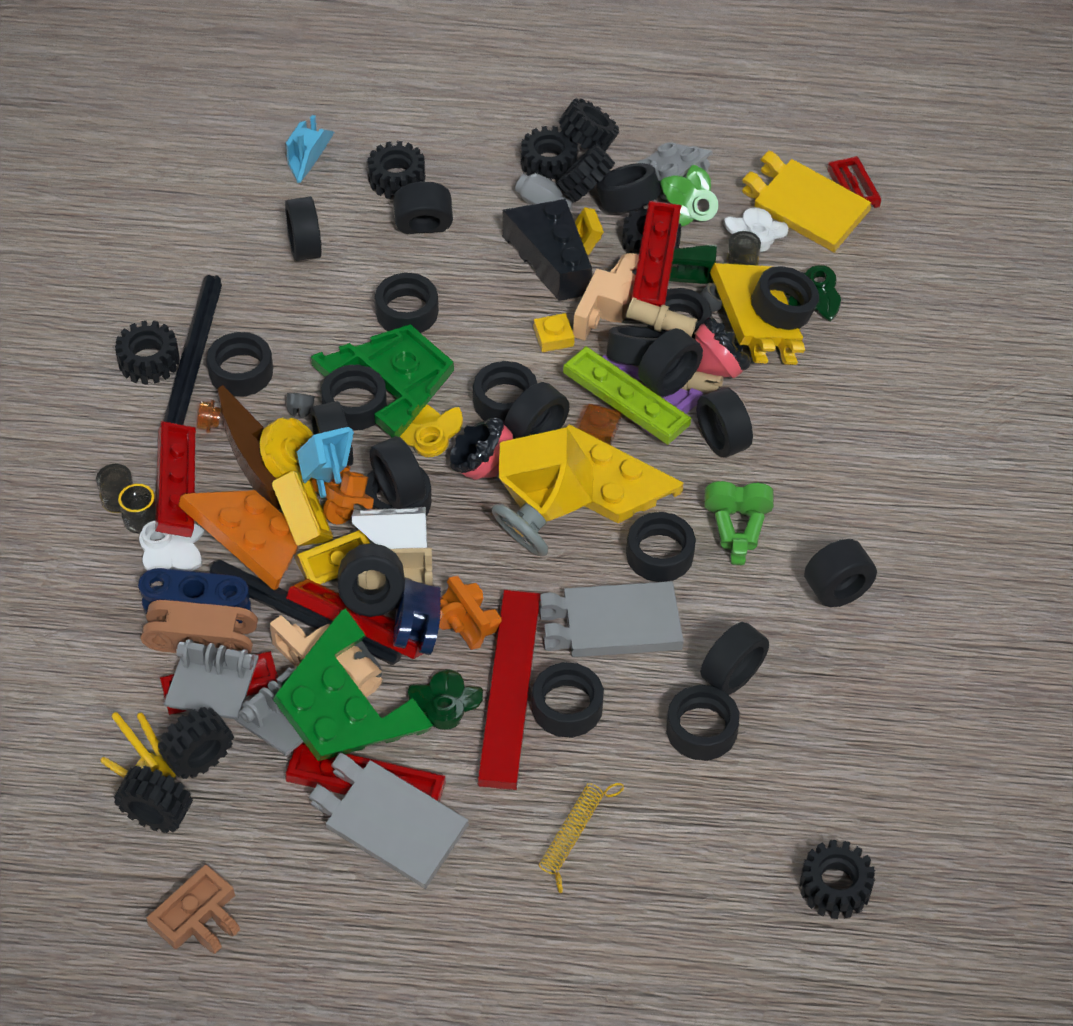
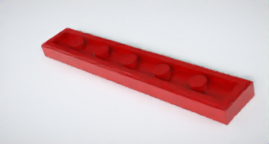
(509, 691)

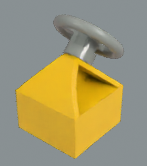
(546, 479)

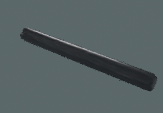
(193, 350)
(277, 600)

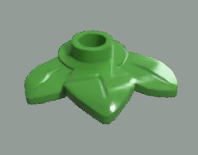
(688, 192)

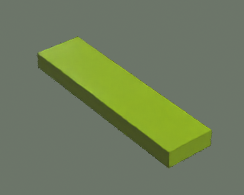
(627, 395)

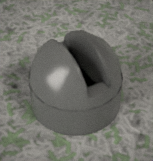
(711, 295)
(299, 401)

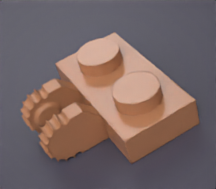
(192, 907)

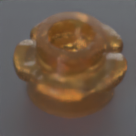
(208, 416)

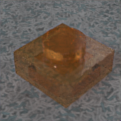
(600, 422)

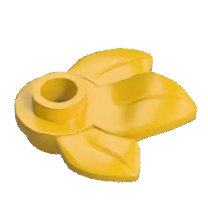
(432, 431)

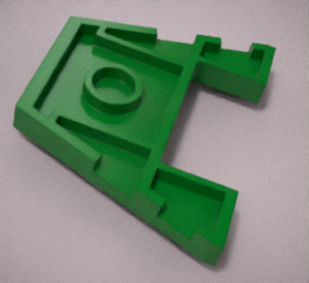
(408, 365)
(330, 707)

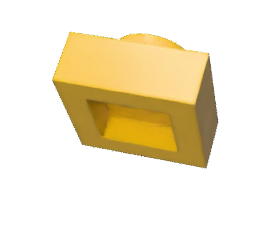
(589, 228)
(553, 332)

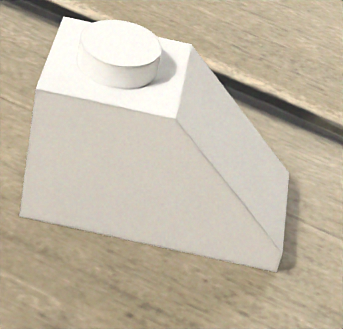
(393, 526)

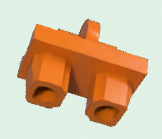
(343, 496)
(462, 612)

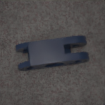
(185, 585)
(418, 616)

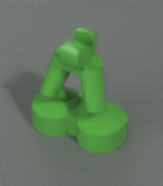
(751, 501)

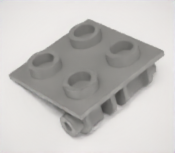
(676, 160)
(211, 678)
(267, 721)

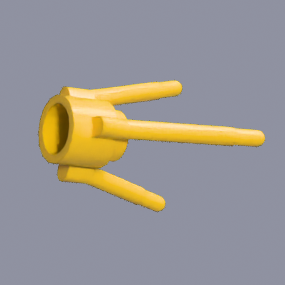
(148, 759)

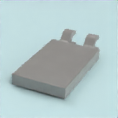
(613, 619)
(390, 820)

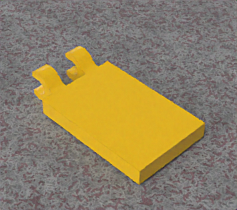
(806, 201)
(735, 286)

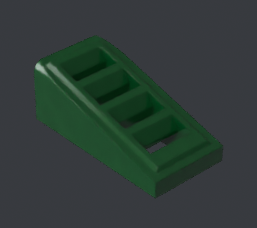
(693, 264)

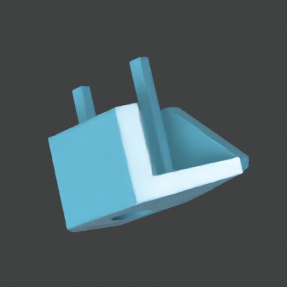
(305, 147)
(325, 457)

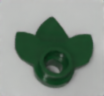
(829, 298)
(445, 698)

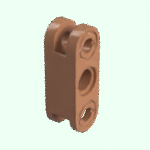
(203, 623)

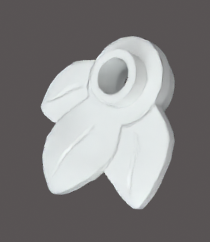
(760, 223)
(171, 550)

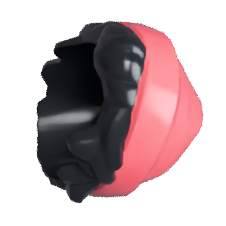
(720, 352)
(479, 449)

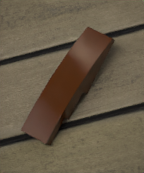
(244, 438)

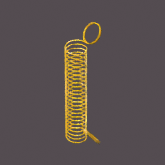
(557, 874)

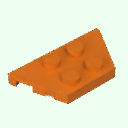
(247, 528)

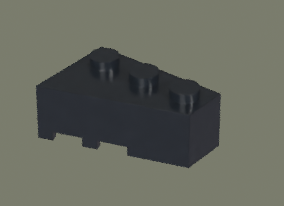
(551, 244)

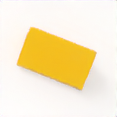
(302, 509)
(323, 561)

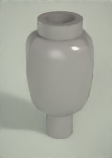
(538, 189)

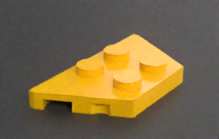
(621, 481)

